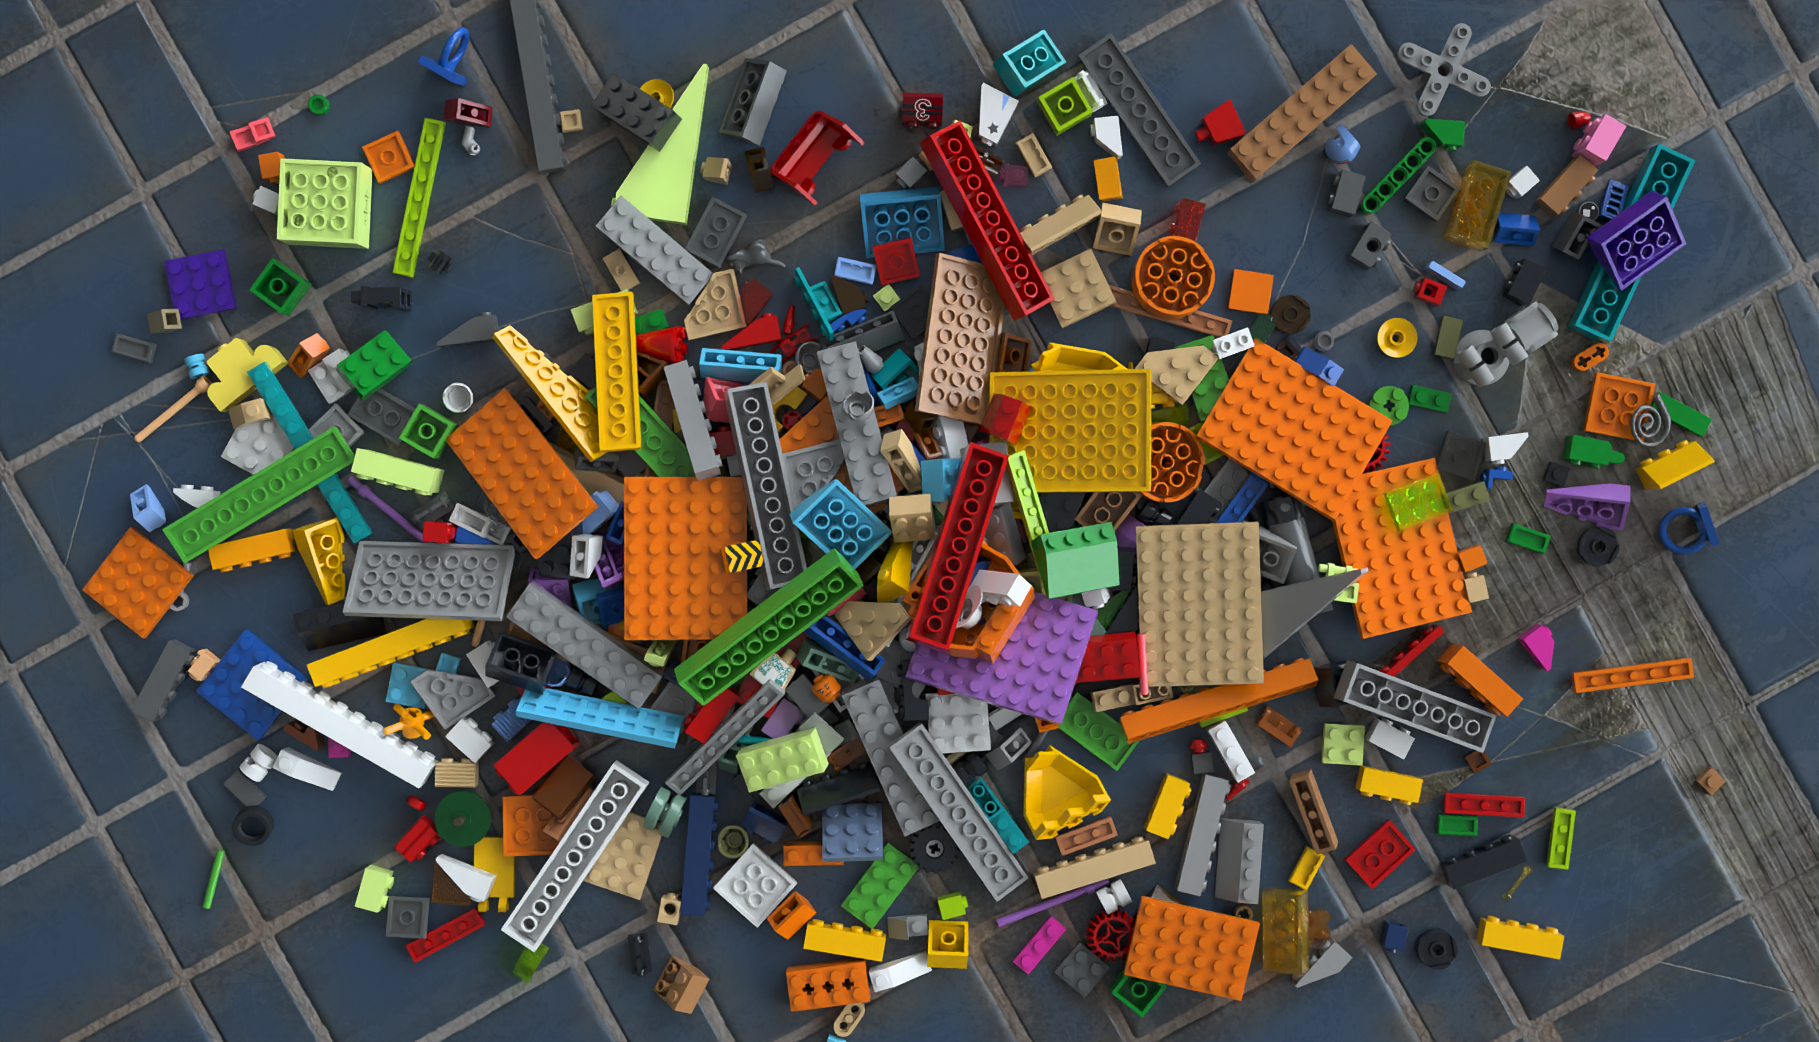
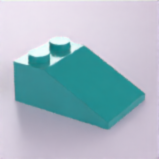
(1028, 63)

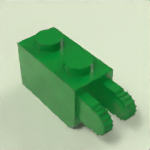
(1590, 451)

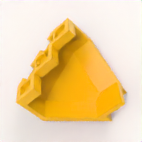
(1071, 358)
(1059, 793)

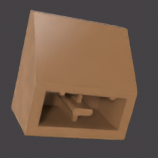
(681, 985)

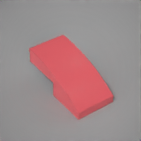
(252, 135)

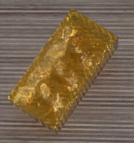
(1477, 205)
(1285, 931)

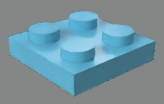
(401, 689)

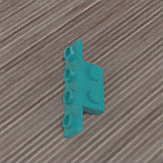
(821, 301)

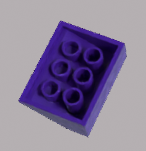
(1637, 239)

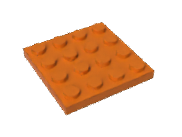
(138, 582)

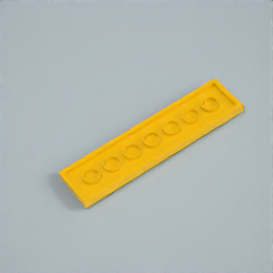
(616, 372)

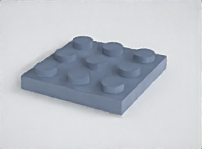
(852, 832)

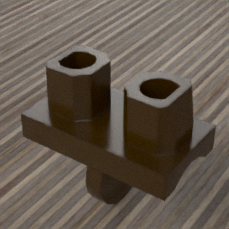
(991, 162)

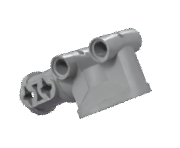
(1509, 342)

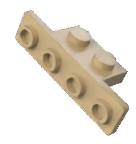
(779, 384)

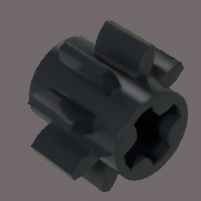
(440, 262)

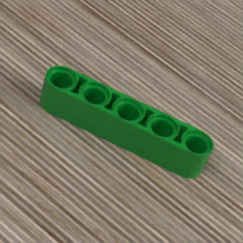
(1405, 172)

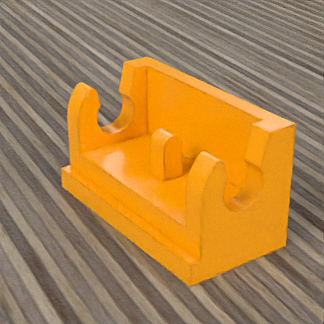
(1108, 179)

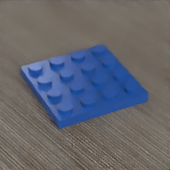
(224, 684)

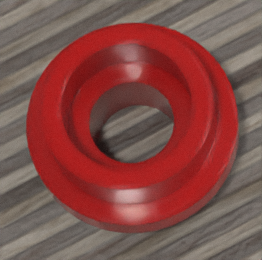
(1198, 746)

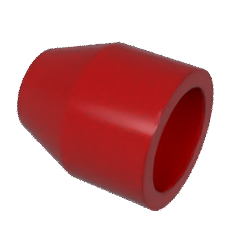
(1578, 119)

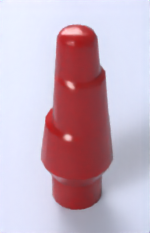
(789, 320)
(1237, 787)

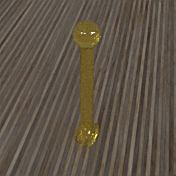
(1527, 870)

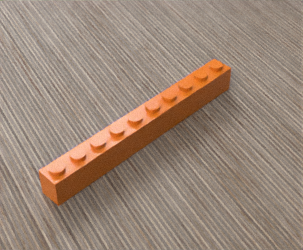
(1216, 701)

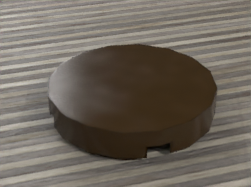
(1290, 314)

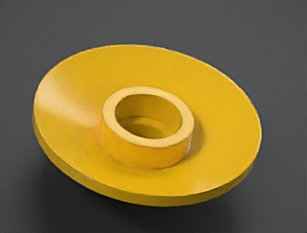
(659, 89)
(1406, 337)

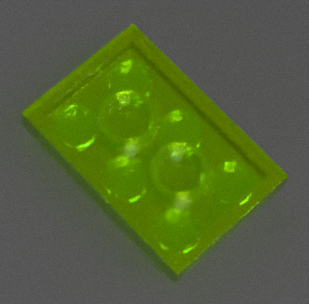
(1418, 502)

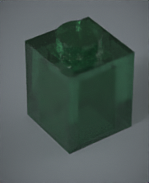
(1262, 327)

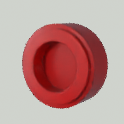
(416, 802)

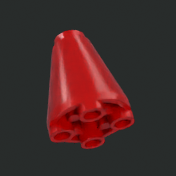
(663, 344)

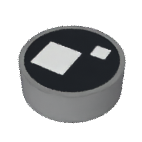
(1589, 210)

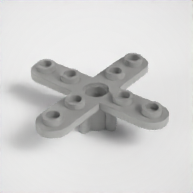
(1448, 61)

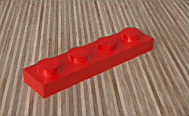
(1416, 646)
(1484, 804)
(446, 934)

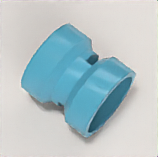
(196, 366)

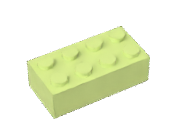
(392, 470)
(782, 759)

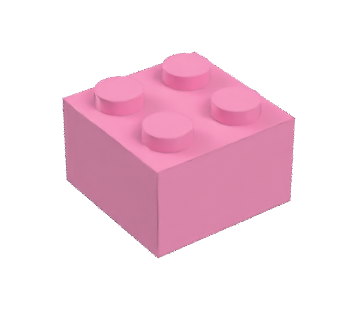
(1599, 139)

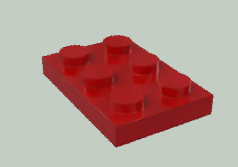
(1379, 854)

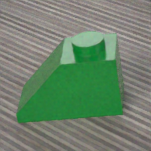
(1445, 133)

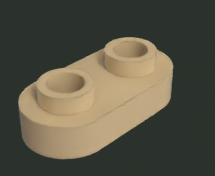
(850, 1017)

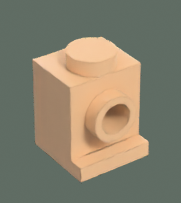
(203, 665)

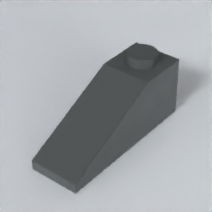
(474, 331)

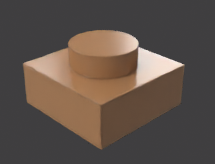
(1710, 780)

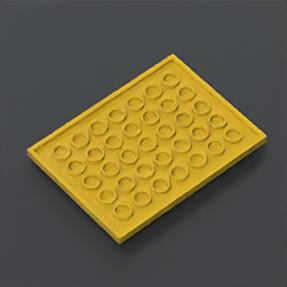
(1083, 428)

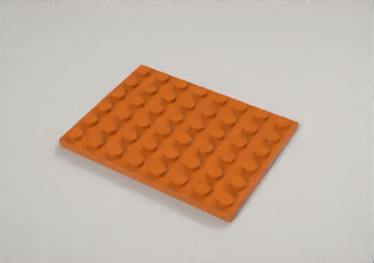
(1294, 429)
(675, 558)
(1411, 571)

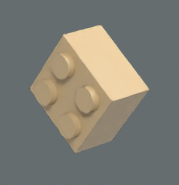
(912, 518)

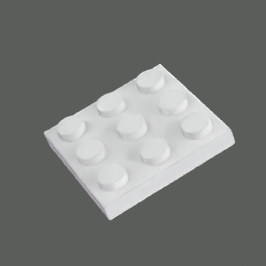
(257, 446)
(958, 723)
(755, 885)

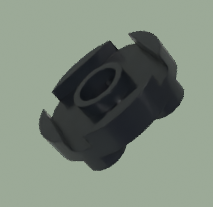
(1587, 550)
(1445, 956)

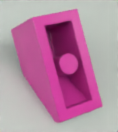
(1539, 645)

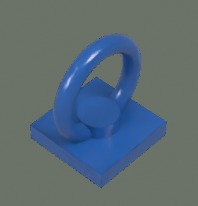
(443, 66)
(1704, 525)

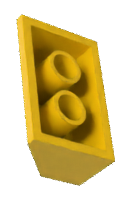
(1673, 465)

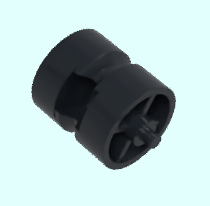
(971, 767)

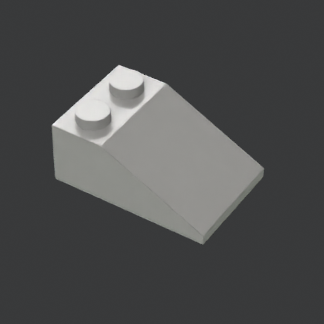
(1275, 555)

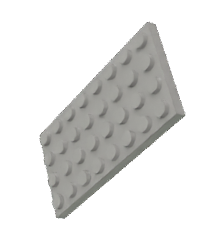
(430, 580)

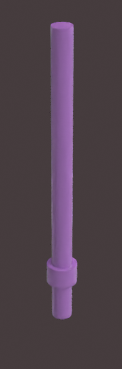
(366, 492)
(1052, 902)

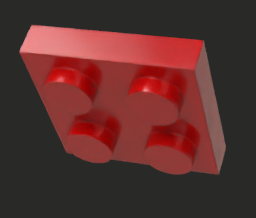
(896, 261)

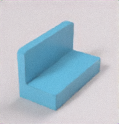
(898, 393)

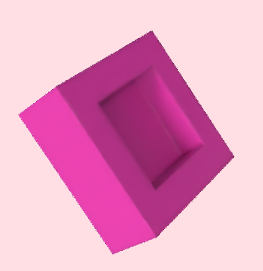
(337, 749)

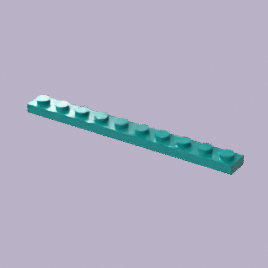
(299, 435)

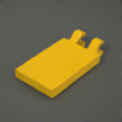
(489, 857)

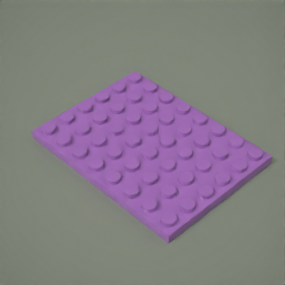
(1032, 670)

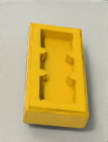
(1306, 868)

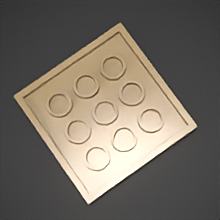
(627, 858)

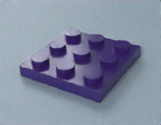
(200, 284)

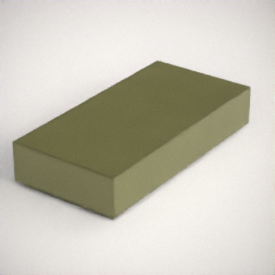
(1448, 337)

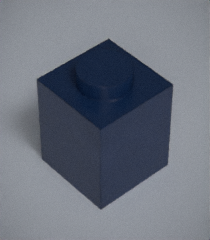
(1393, 936)

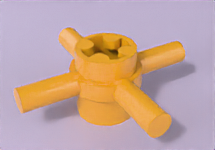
(410, 722)

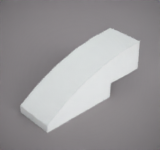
(479, 524)

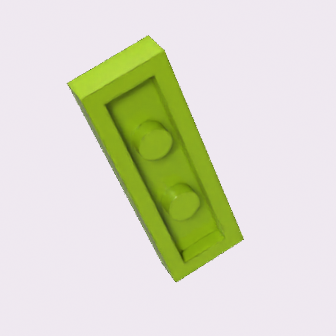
(1560, 838)

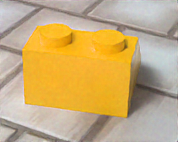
(947, 944)

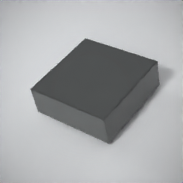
(1202, 762)

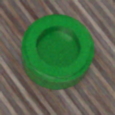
(318, 105)

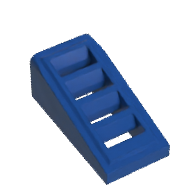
(1603, 214)
(466, 537)

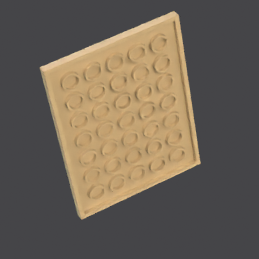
(1200, 603)

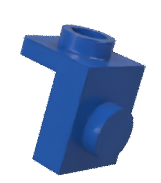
(1498, 473)

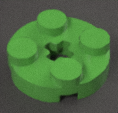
(1395, 396)

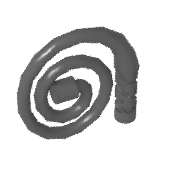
(1665, 415)

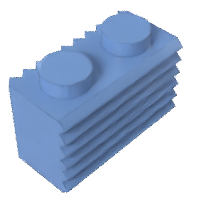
(507, 723)

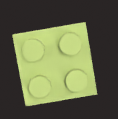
(1343, 744)

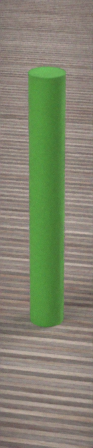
(213, 878)

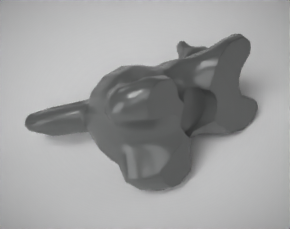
(755, 254)

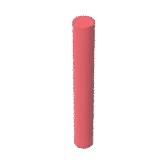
(1142, 664)

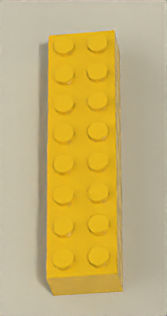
(385, 649)

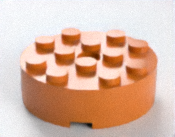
(1155, 288)
(1182, 465)

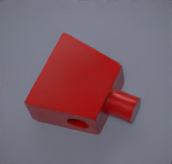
(1221, 125)

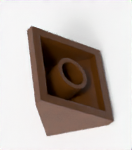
(1013, 353)

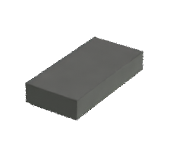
(134, 348)
(245, 789)

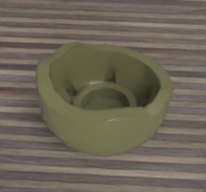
(734, 840)

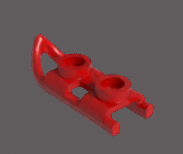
(789, 347)

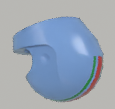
(1343, 148)

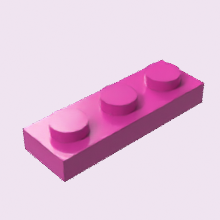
(1039, 944)

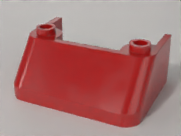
(810, 151)

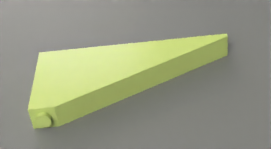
(664, 179)

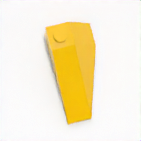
(895, 572)

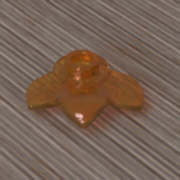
(1317, 925)

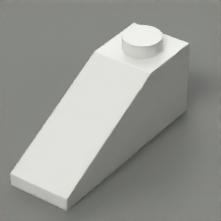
(306, 769)
(470, 879)
(898, 971)

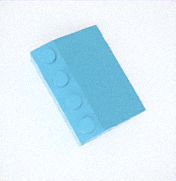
(840, 521)

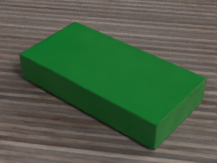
(1528, 538)
(1456, 824)

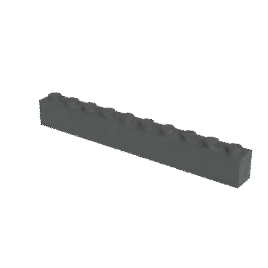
(538, 86)

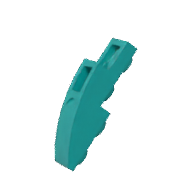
(998, 815)

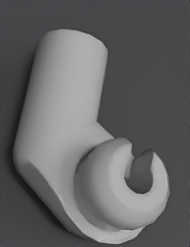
(468, 141)

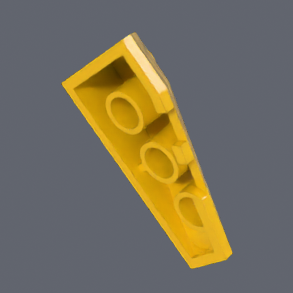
(323, 554)

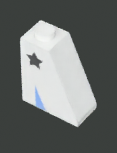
(994, 114)

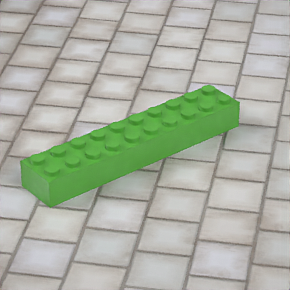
(768, 627)

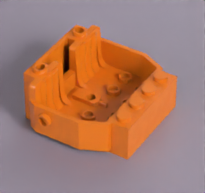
(1001, 621)

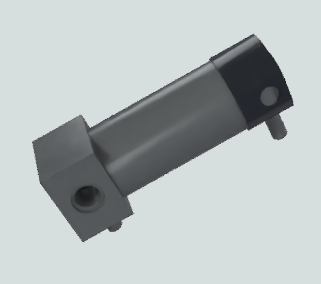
(1285, 518)

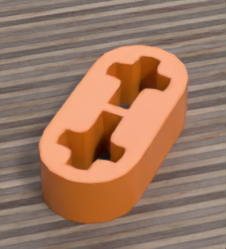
(1587, 353)

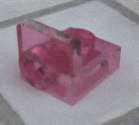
(1014, 175)

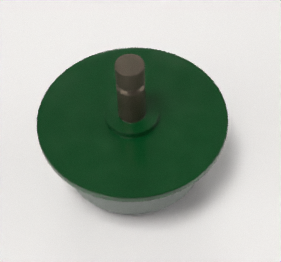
(462, 818)

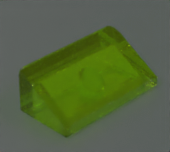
(1176, 414)

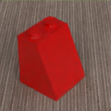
(1005, 418)

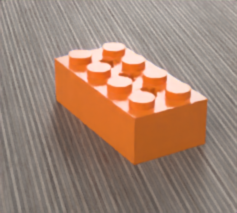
(1479, 679)
(822, 996)

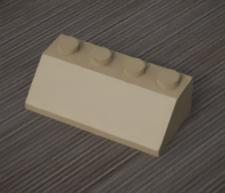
(1061, 224)

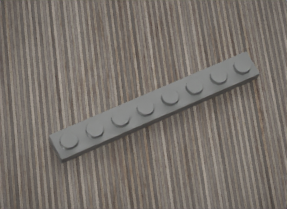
(725, 736)

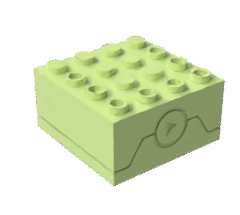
(324, 203)

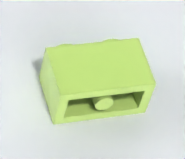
(374, 888)

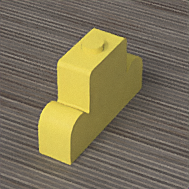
(231, 367)

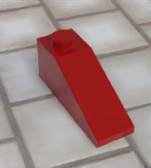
(759, 332)

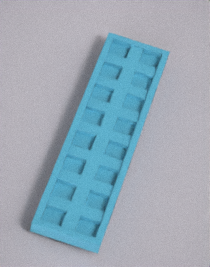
(601, 716)

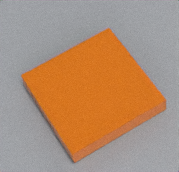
(388, 157)
(1250, 291)

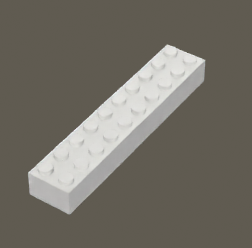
(340, 723)
(575, 856)

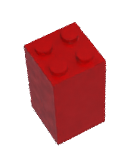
(535, 756)

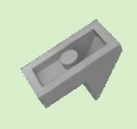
(907, 926)

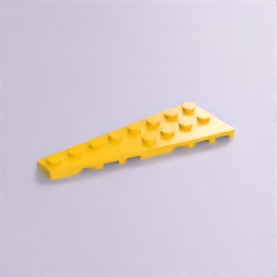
(558, 391)

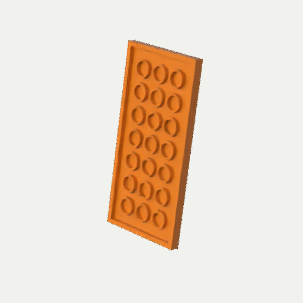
(521, 473)

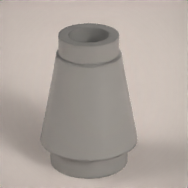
(870, 360)

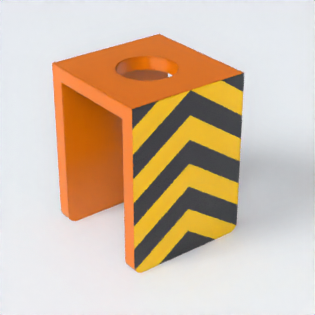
(742, 556)

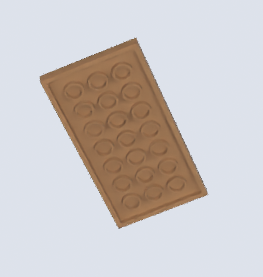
(960, 341)

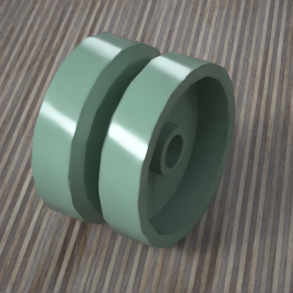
(666, 813)

